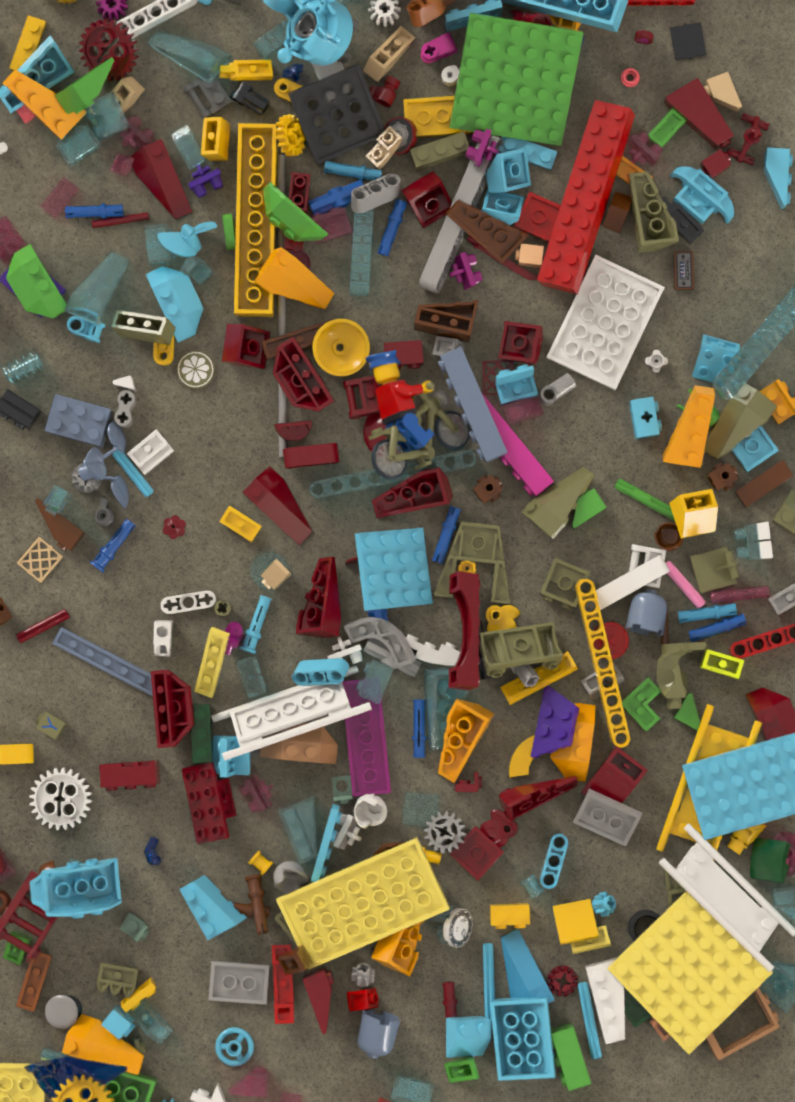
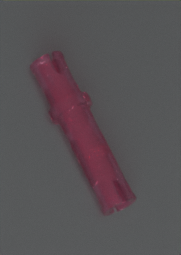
(739, 594)

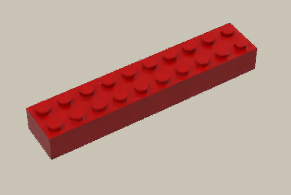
(586, 197)

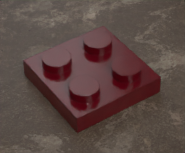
(477, 853)

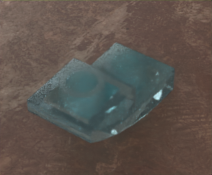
(188, 146)

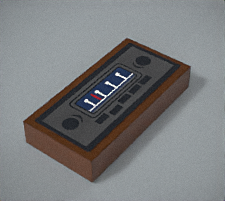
(683, 270)

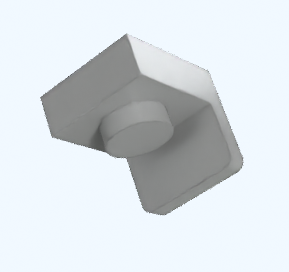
(444, 345)

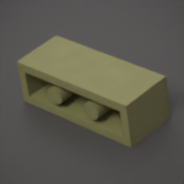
(439, 151)
(143, 327)

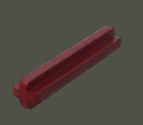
(43, 625)

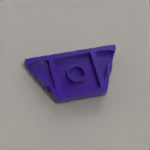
(554, 724)

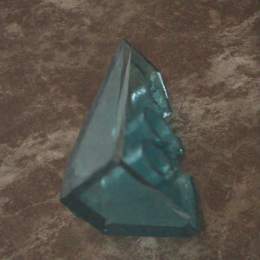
(95, 293)

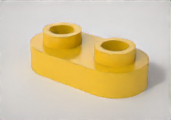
(290, 87)
(159, 349)

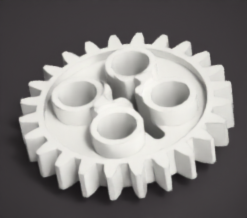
(43, 796)

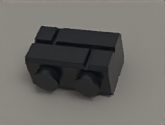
(19, 410)

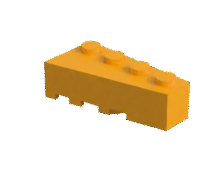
(42, 103)

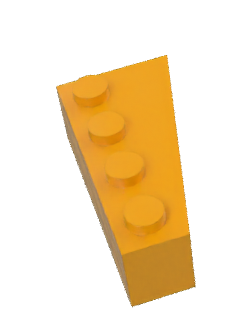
(690, 435)

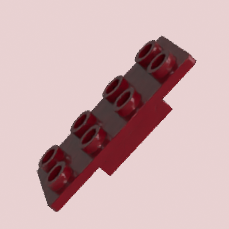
(208, 802)

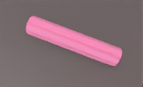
(684, 585)

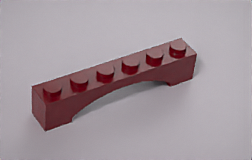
(465, 590)

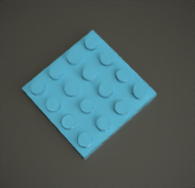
(393, 569)

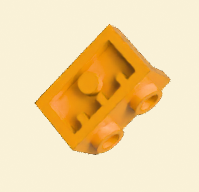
(778, 394)

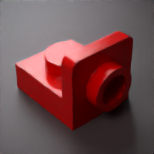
(362, 999)

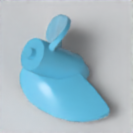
(185, 242)

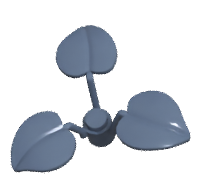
(95, 467)

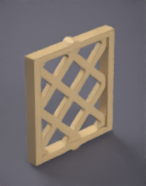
(49, 548)

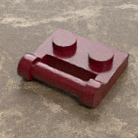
(367, 390)

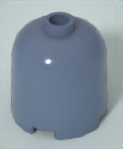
(647, 614)
(377, 1033)

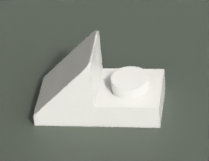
(203, 1095)

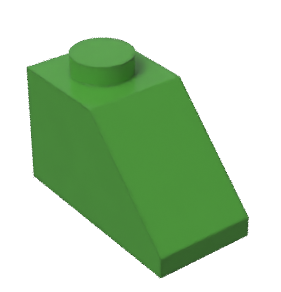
(588, 506)

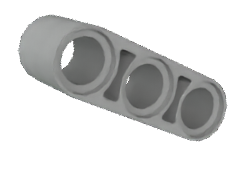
(375, 193)

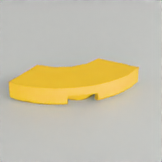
(521, 758)

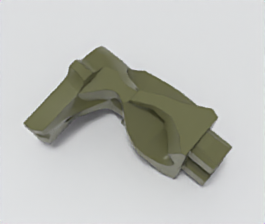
(670, 678)

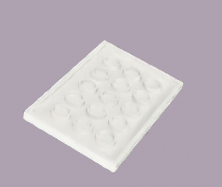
(605, 322)

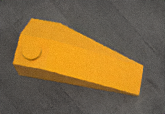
(463, 732)
(398, 950)
(93, 1042)

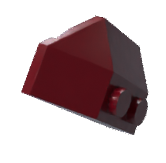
(300, 378)
(171, 708)
(773, 711)

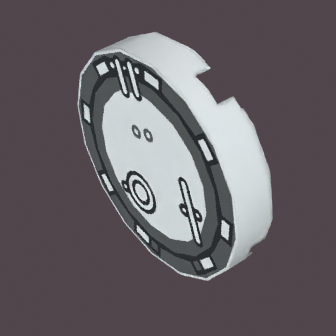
(458, 927)

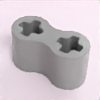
(125, 409)

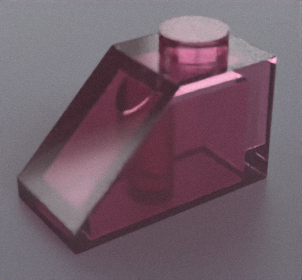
(522, 411)
(253, 1083)

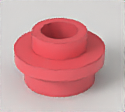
(630, 71)

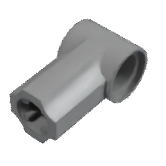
(558, 389)
(526, 674)

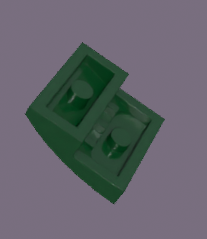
(769, 860)

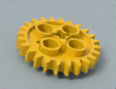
(75, 1089)

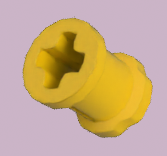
(260, 862)

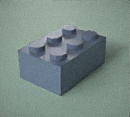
(78, 421)

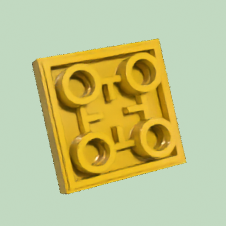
(575, 921)

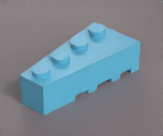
(44, 66)

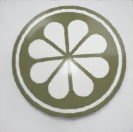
(195, 369)

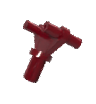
(751, 137)

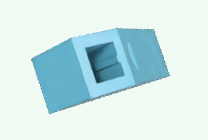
(777, 172)

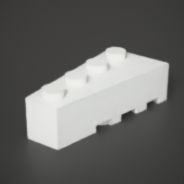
(608, 1000)

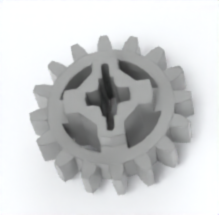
(449, 824)

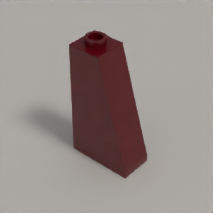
(701, 114)

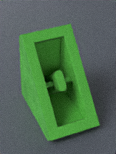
(688, 713)
(13, 953)
(462, 1069)

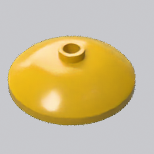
(354, 342)

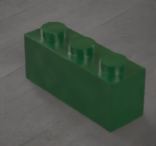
(202, 734)

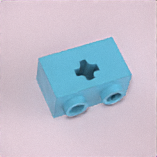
(638, 408)
(119, 1022)

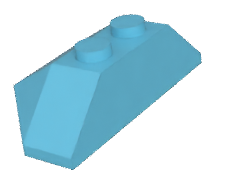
(177, 300)

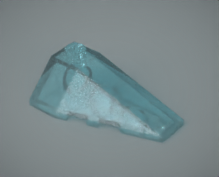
(191, 54)
(438, 702)

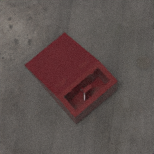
(616, 776)

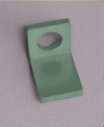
(342, 797)

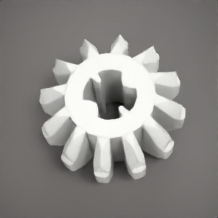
(377, 13)

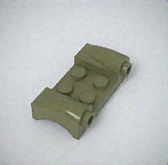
(519, 647)

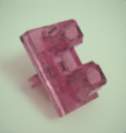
(134, 136)
(641, 151)
(259, 792)

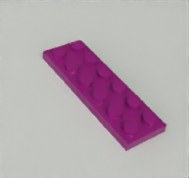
(366, 746)

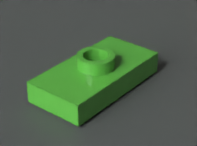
(666, 128)

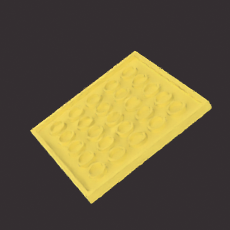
(688, 972)

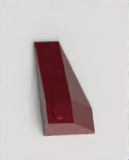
(158, 174)
(322, 611)
(528, 797)

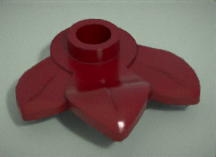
(496, 827)

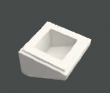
(125, 382)

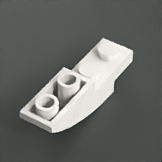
(445, 656)

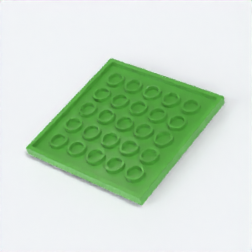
(516, 79)

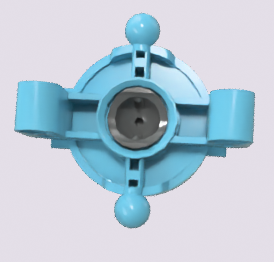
(315, 30)

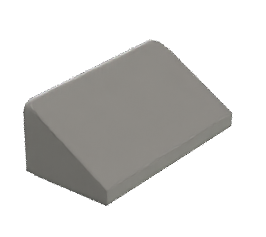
(591, 685)

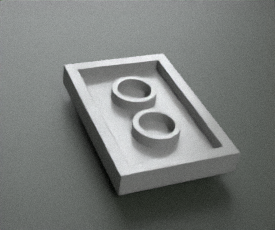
(607, 817)
(239, 982)

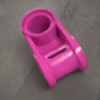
(441, 48)

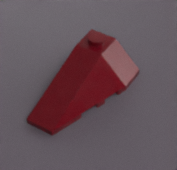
(418, 492)
(274, 498)

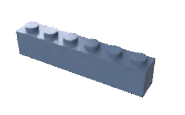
(473, 405)

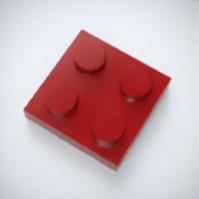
(538, 216)

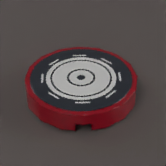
(407, 131)

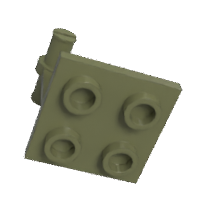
(714, 569)

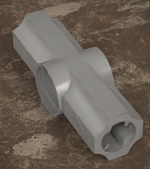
(379, 650)

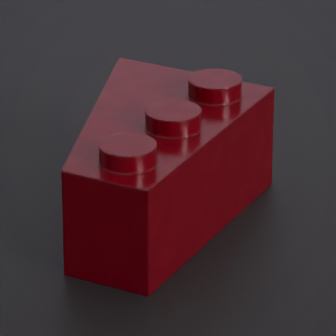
(129, 775)

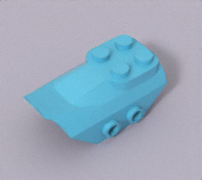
(78, 888)

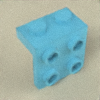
(516, 384)

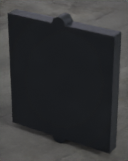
(687, 41)

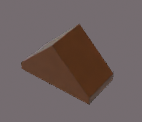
(617, 212)
(295, 960)

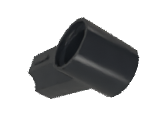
(247, 96)

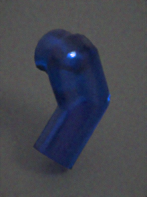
(149, 851)

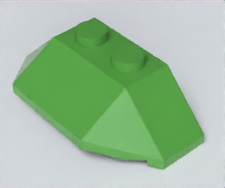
(290, 217)
(34, 284)

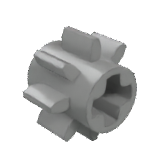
(363, 974)

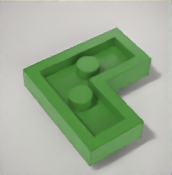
(637, 703)

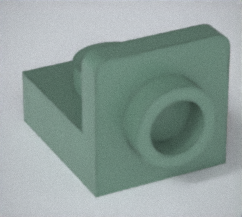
(135, 927)

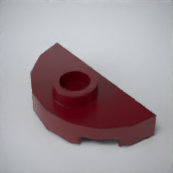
(293, 430)

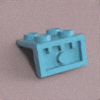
(713, 357)

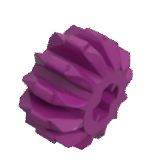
(111, 12)

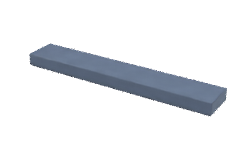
(104, 660)

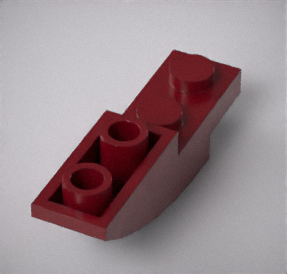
(299, 196)

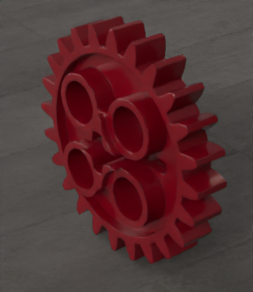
(96, 37)

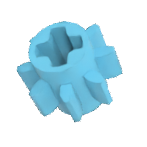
(604, 904)

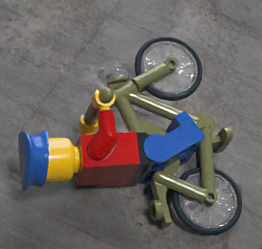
(404, 421)

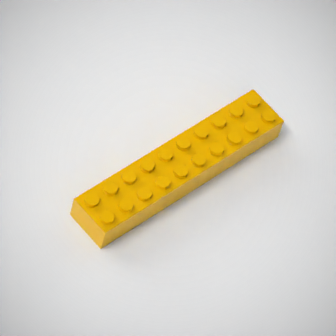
(253, 229)

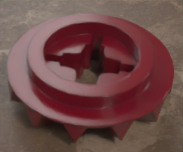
(554, 985)

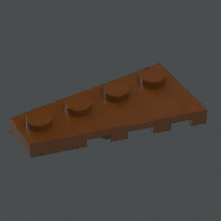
(491, 233)

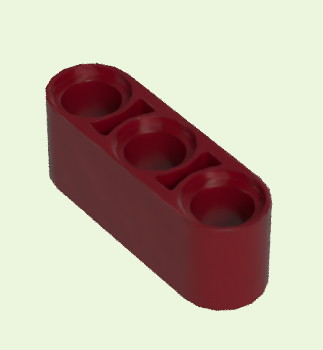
(311, 455)

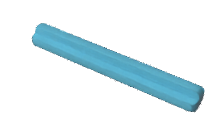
(488, 973)
(589, 1020)

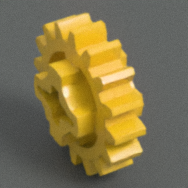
(290, 135)

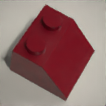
(427, 199)
(244, 346)

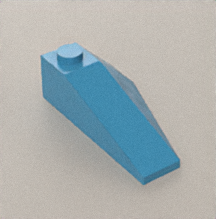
(521, 969)

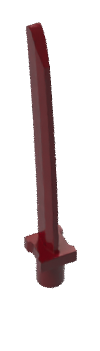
(507, 263)

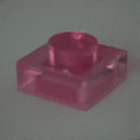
(122, 164)

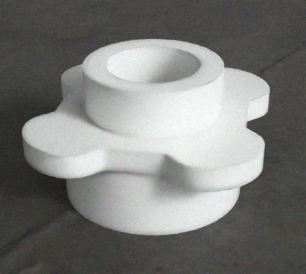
(661, 361)

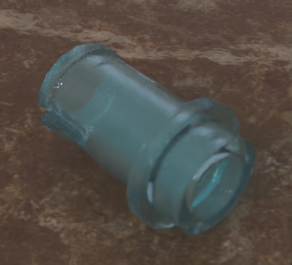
(48, 1054)

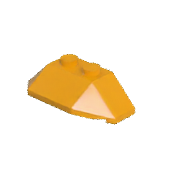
(576, 758)

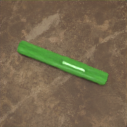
(644, 498)

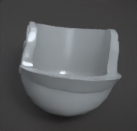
(289, 877)

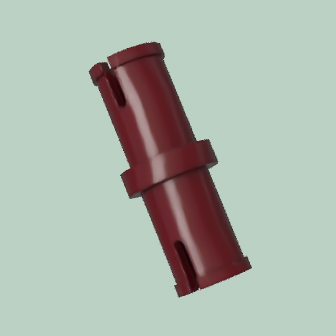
(449, 999)

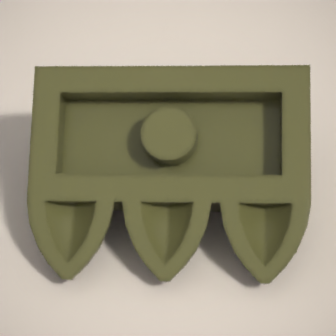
(117, 977)

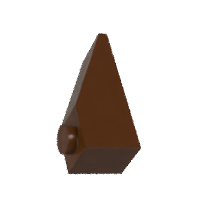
(61, 529)

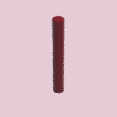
(120, 220)

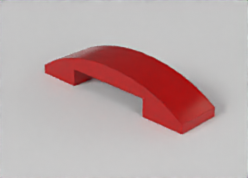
(282, 988)

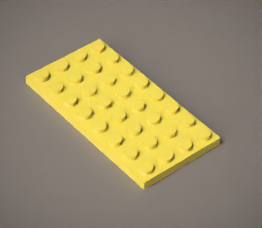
(363, 903)

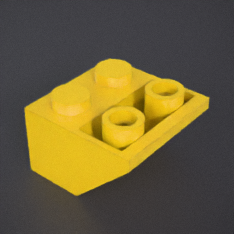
(695, 513)

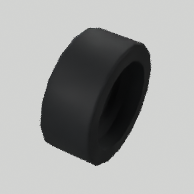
(637, 916)

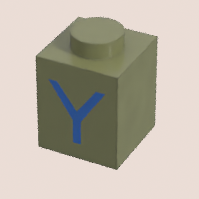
(50, 724)

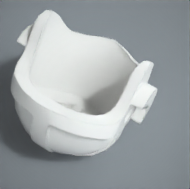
(370, 811)

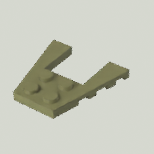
(478, 544)

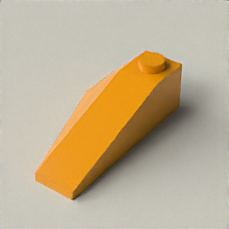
(290, 278)

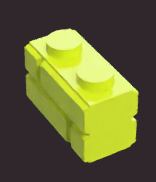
(721, 664)

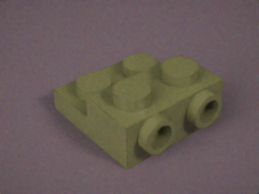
(561, 583)

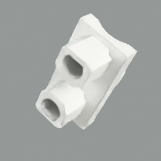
(354, 652)
(348, 832)

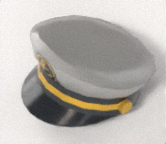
(63, 1011)

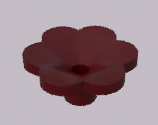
(179, 527)

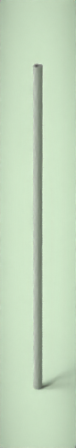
(281, 301)

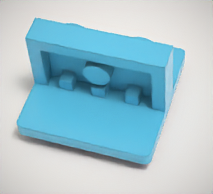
(235, 766)

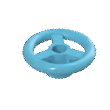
(227, 1046)

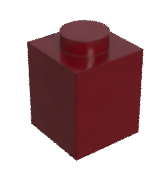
(716, 164)

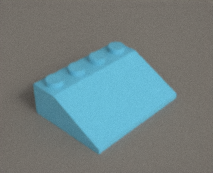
(522, 1038)

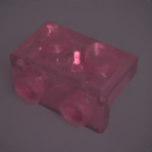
(334, 223)
(9, 240)

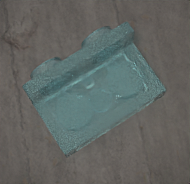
(375, 681)

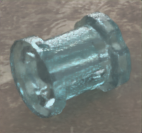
(532, 886)

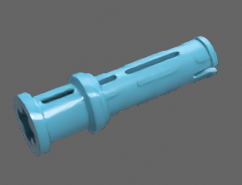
(251, 635)

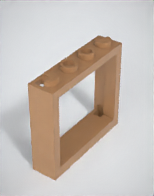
(772, 1025)

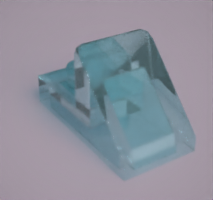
(440, 918)

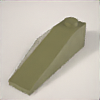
(552, 506)

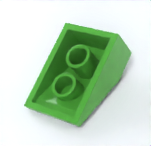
(82, 92)

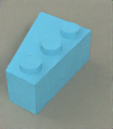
(210, 907)

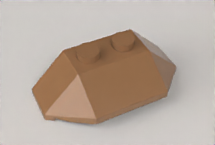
(312, 746)

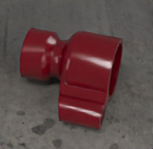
(386, 94)

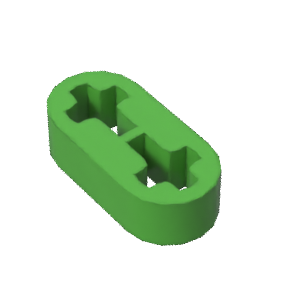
(229, 231)

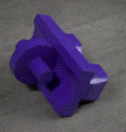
(198, 184)

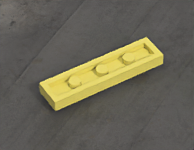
(212, 662)

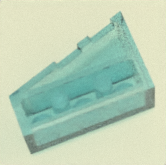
(300, 826)

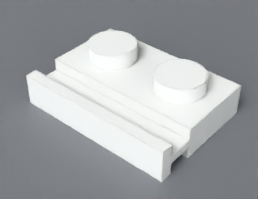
(150, 452)

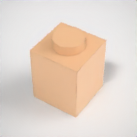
(529, 255)

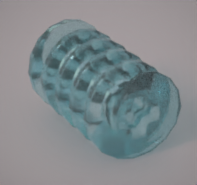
(22, 367)

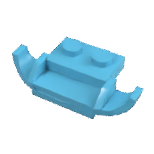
(702, 195)

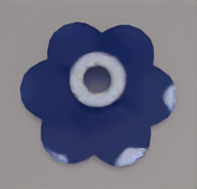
(293, 72)

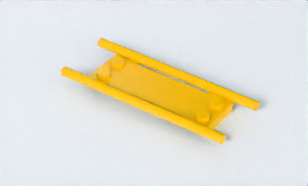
(712, 742)

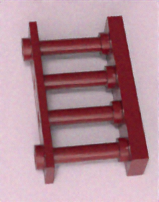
(11, 916)

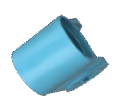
(87, 329)

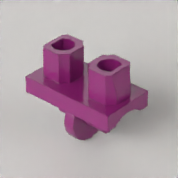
(482, 138)
(463, 271)
(235, 637)

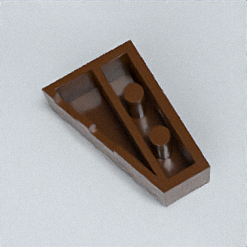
(447, 320)

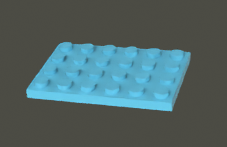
(743, 786)

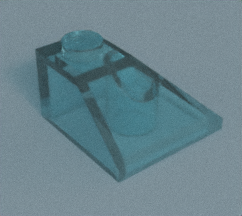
(781, 986)

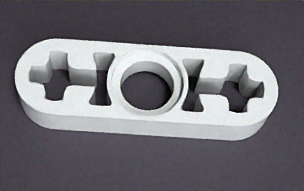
(175, 609)

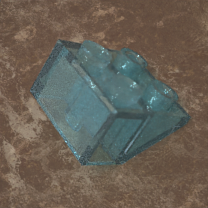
(106, 117)

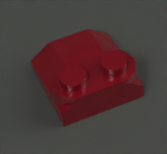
(521, 342)

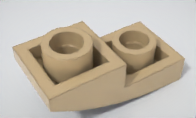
(387, 145)

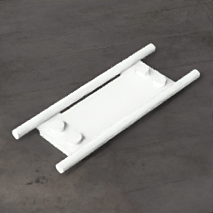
(287, 710)
(725, 899)

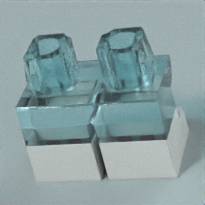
(753, 549)

